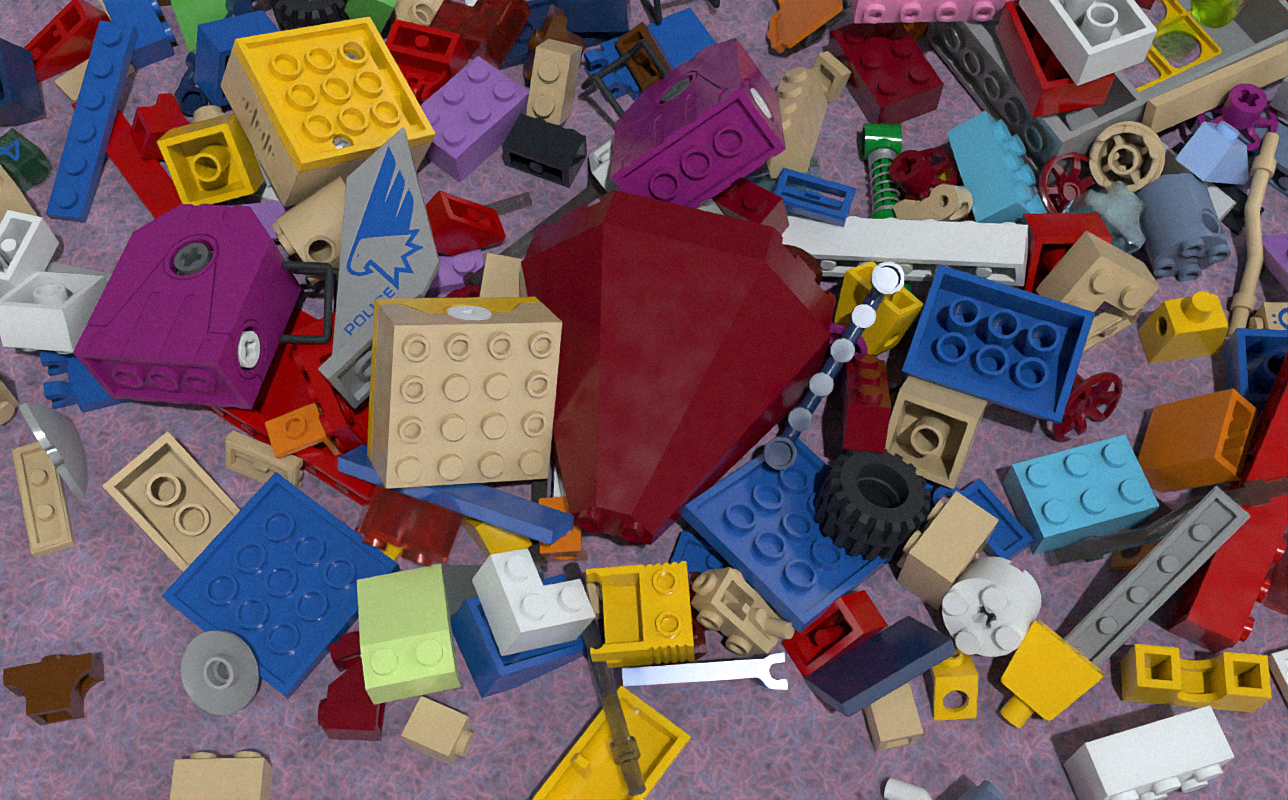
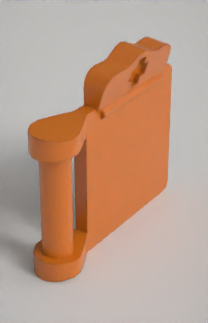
(798, 20)

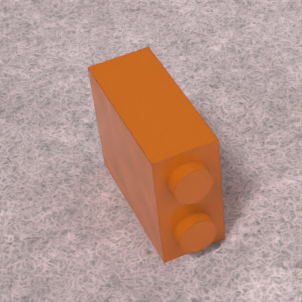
(1198, 441)

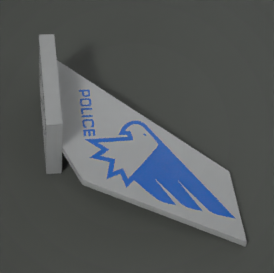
(383, 256)

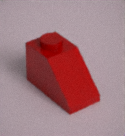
(462, 224)
(840, 629)

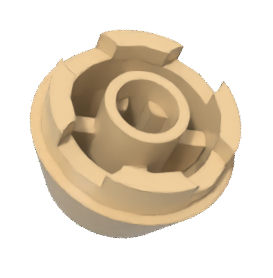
(1127, 154)

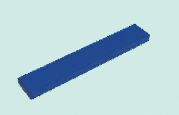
(474, 501)

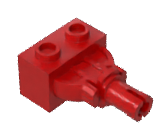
(426, 56)

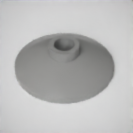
(206, 677)

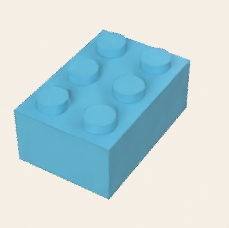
(994, 170)
(1080, 493)

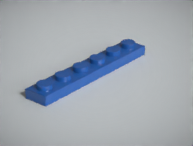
(92, 122)

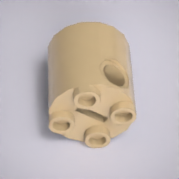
(315, 227)

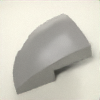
(62, 444)

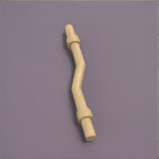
(1262, 169)

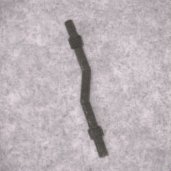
(1093, 548)

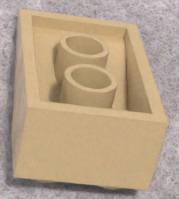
(171, 500)

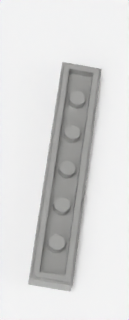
(1157, 576)

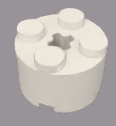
(991, 607)

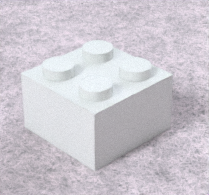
(49, 311)

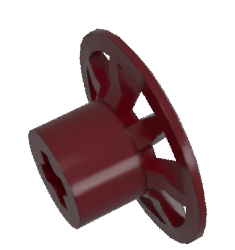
(916, 175)
(1066, 187)
(1085, 399)

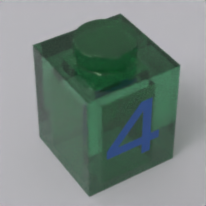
(23, 160)

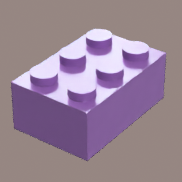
(472, 117)

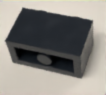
(545, 150)

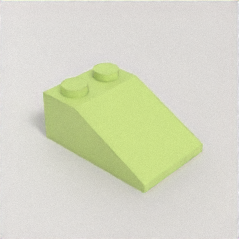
(406, 634)

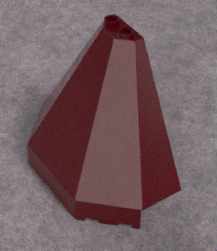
(672, 354)

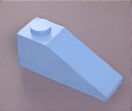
(1216, 154)

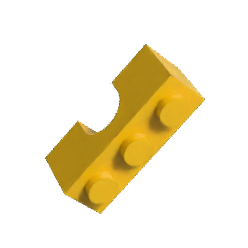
(1225, 682)

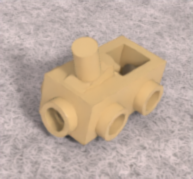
(738, 611)

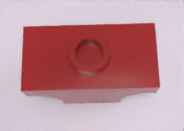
(153, 122)

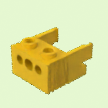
(644, 614)

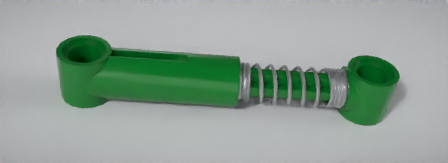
(880, 147)

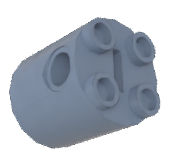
(1181, 227)

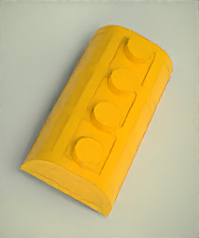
(589, 767)

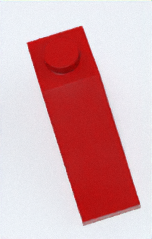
(65, 39)

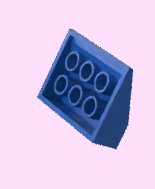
(998, 343)

